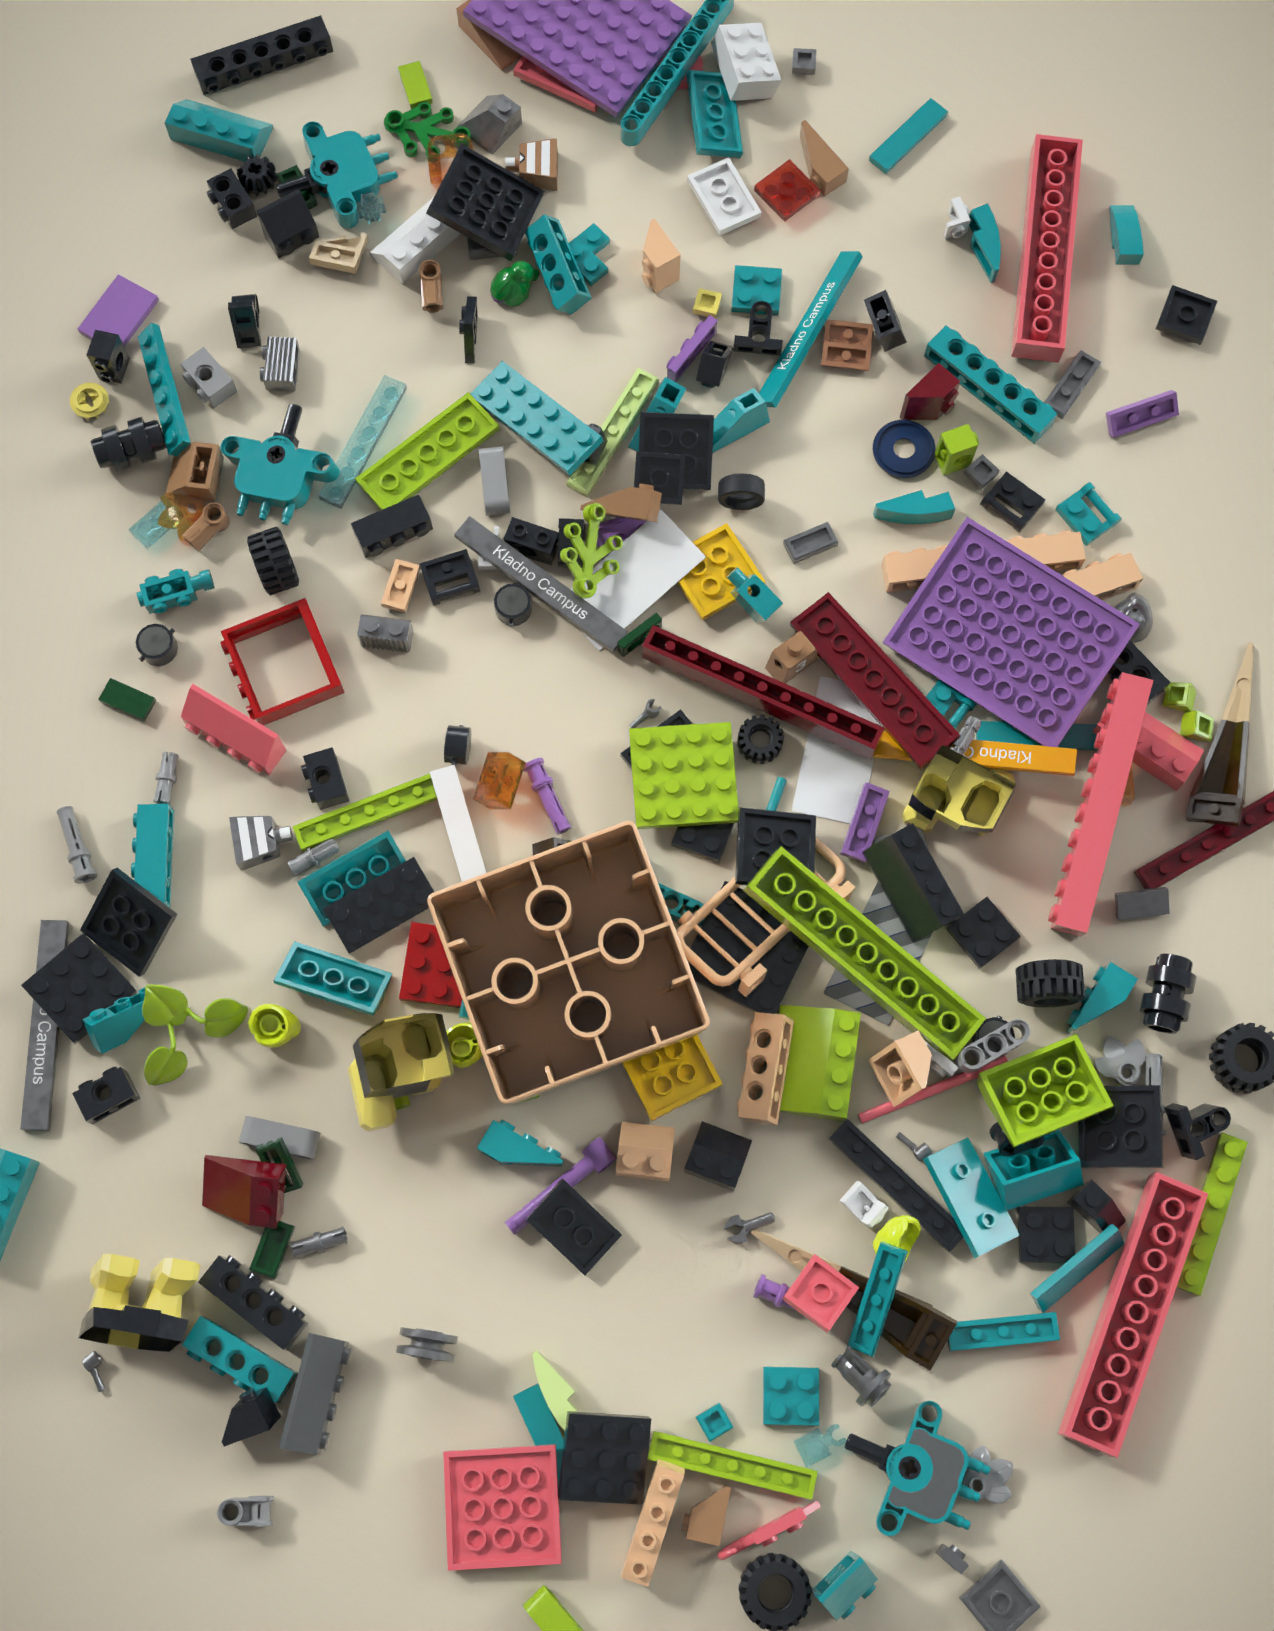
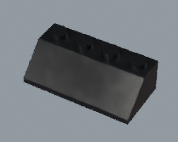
(913, 883)

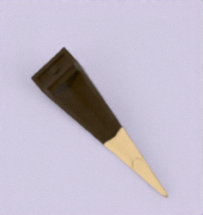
(1221, 783)
(911, 1323)

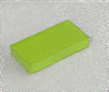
(415, 84)

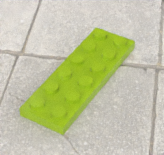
(428, 453)

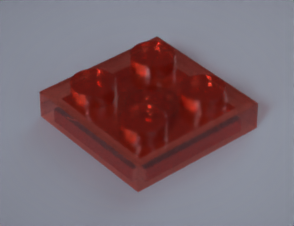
(787, 190)

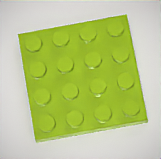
(683, 775)

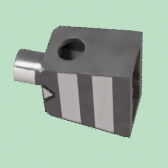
(257, 839)

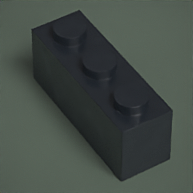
(392, 526)

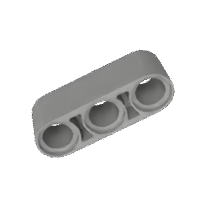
(494, 481)
(1004, 1040)
(298, 1140)

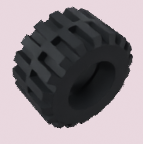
(273, 561)
(1050, 983)
(1227, 1067)
(796, 1607)

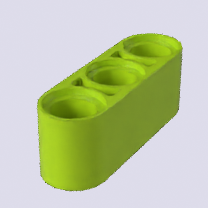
(549, 1612)

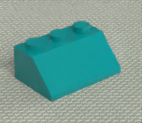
(1035, 1172)

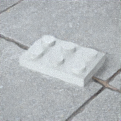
(724, 196)

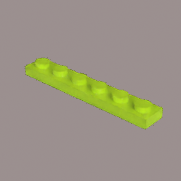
(365, 812)
(1219, 1186)
(733, 1465)

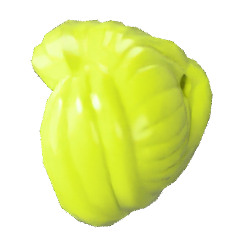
(267, 1025)
(461, 1044)
(899, 1232)

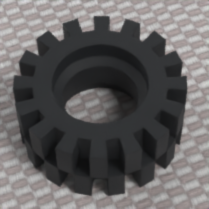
(765, 725)

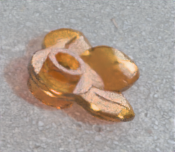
(177, 514)

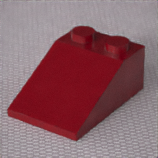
(244, 1190)

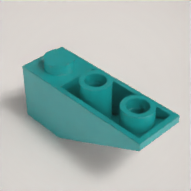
(664, 401)
(739, 418)
(1108, 992)
(115, 1024)
(513, 1149)

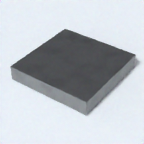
(999, 1600)

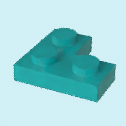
(585, 248)

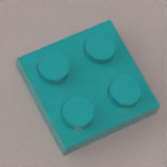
(755, 285)
(790, 1396)

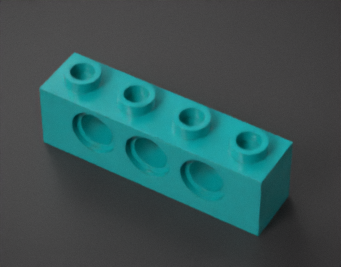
(557, 264)
(207, 1331)

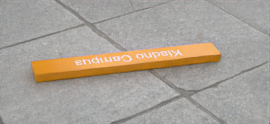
(1001, 756)

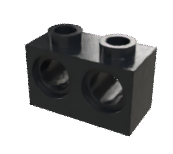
(232, 198)

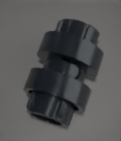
(119, 447)
(1166, 1004)

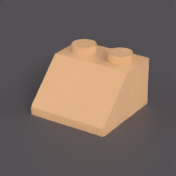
(660, 259)
(903, 1067)
(645, 1151)

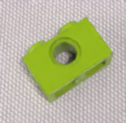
(956, 449)

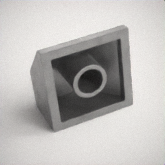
(493, 121)

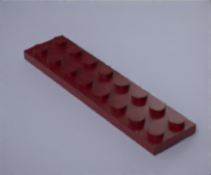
(875, 680)

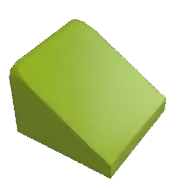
(1180, 696)
(1197, 726)

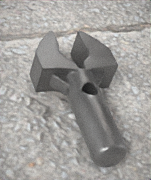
(748, 1225)

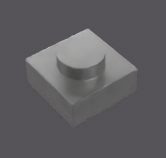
(804, 61)
(981, 471)
(953, 1557)

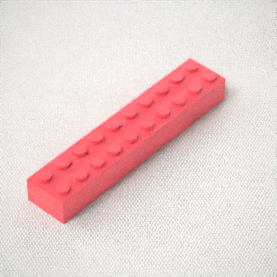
(1047, 248)
(1101, 804)
(1133, 1315)

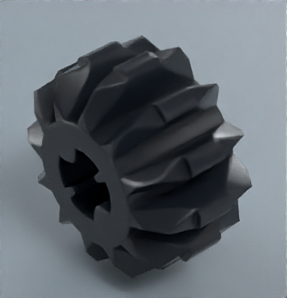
(257, 175)

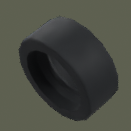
(741, 491)

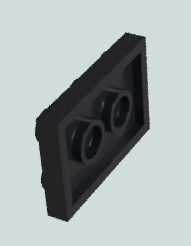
(573, 1226)

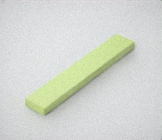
(615, 429)

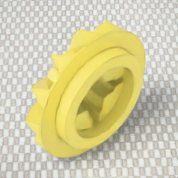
(96, 392)

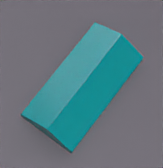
(350, 873)
(333, 978)

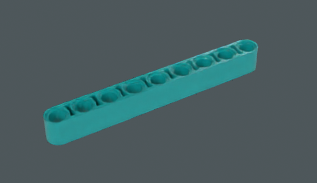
(673, 70)

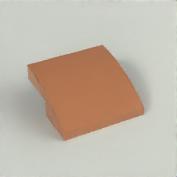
(847, 345)

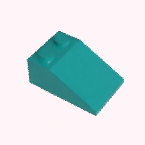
(845, 1585)

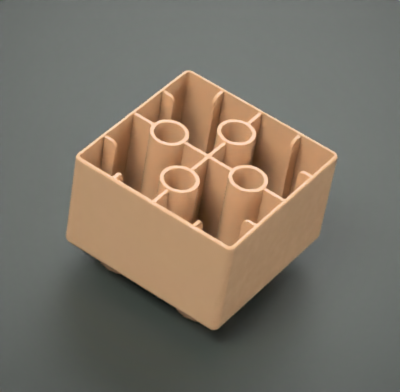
(568, 963)

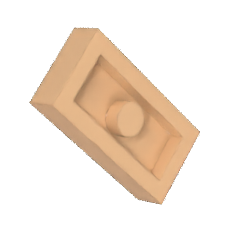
(400, 586)

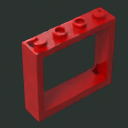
(265, 623)

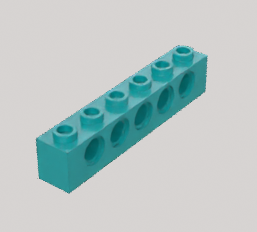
(993, 396)

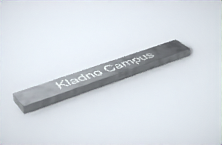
(540, 584)
(42, 1039)

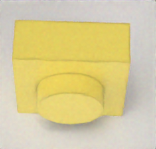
(707, 303)

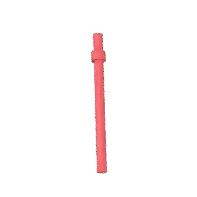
(929, 1091)

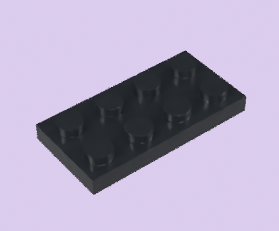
(380, 905)

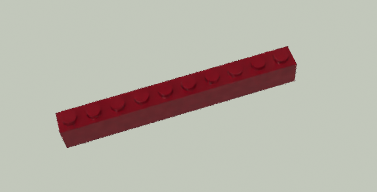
(762, 692)

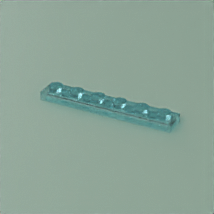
(363, 440)

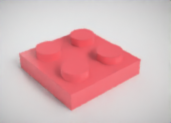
(820, 1293)

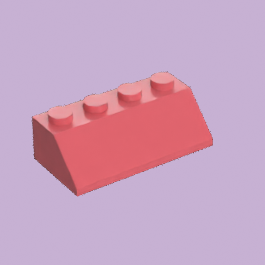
(232, 731)
(1164, 752)

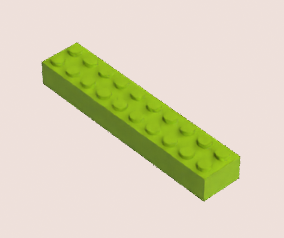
(864, 953)

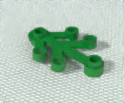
(423, 128)

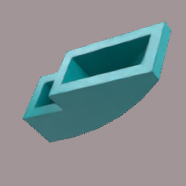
(1126, 235)
(985, 240)
(915, 508)

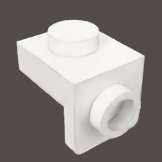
(959, 218)
(864, 1205)

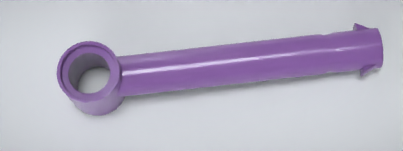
(597, 1157)

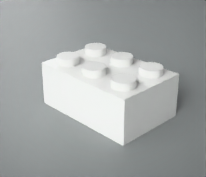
(746, 61)

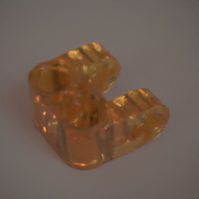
(449, 153)

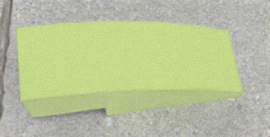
(554, 1389)

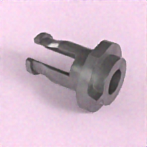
(862, 1377)

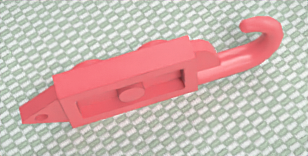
(768, 1533)

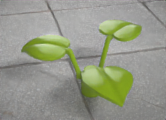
(169, 1007)

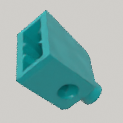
(762, 600)

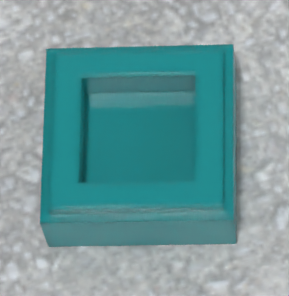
(714, 1422)

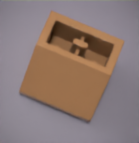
(197, 471)

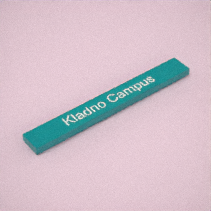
(809, 327)

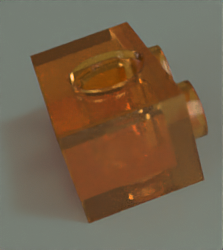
(499, 780)

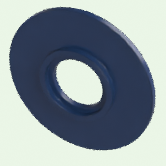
(898, 466)

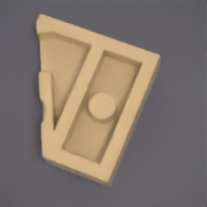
(339, 253)

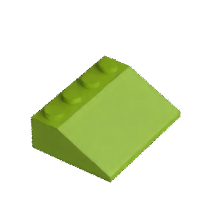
(820, 1062)
(1043, 1090)

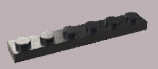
(897, 1184)

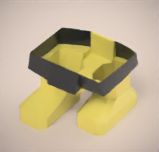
(959, 794)
(404, 1055)
(149, 1327)

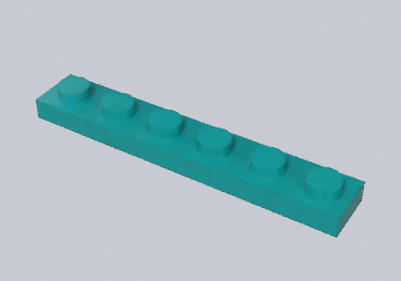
(164, 389)

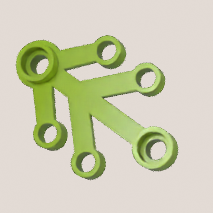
(589, 553)

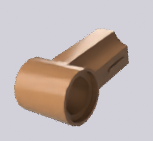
(431, 286)
(204, 529)

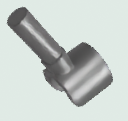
(647, 713)
(919, 1152)
(90, 1363)

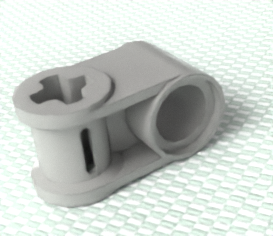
(249, 1511)

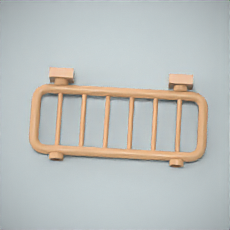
(749, 977)

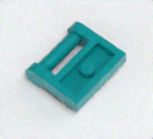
(1082, 519)
(943, 697)

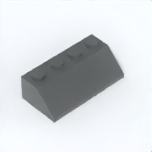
(314, 1394)

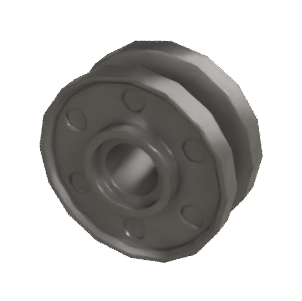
(427, 1344)

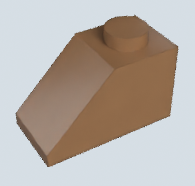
(707, 1518)

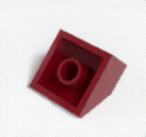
(931, 396)

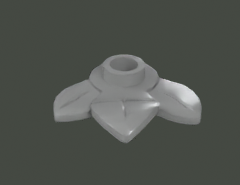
(1120, 1057)
(993, 1484)

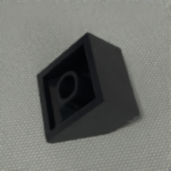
(288, 224)
(717, 1156)

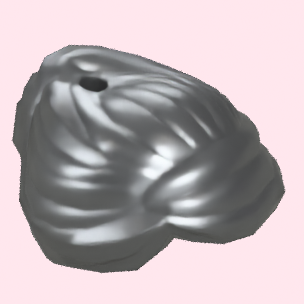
(1142, 615)

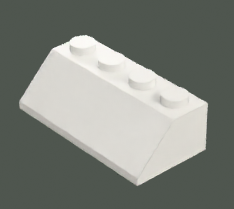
(413, 243)

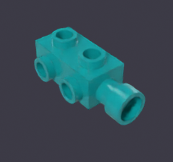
(169, 590)

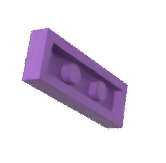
(691, 348)
(1142, 413)
(864, 821)

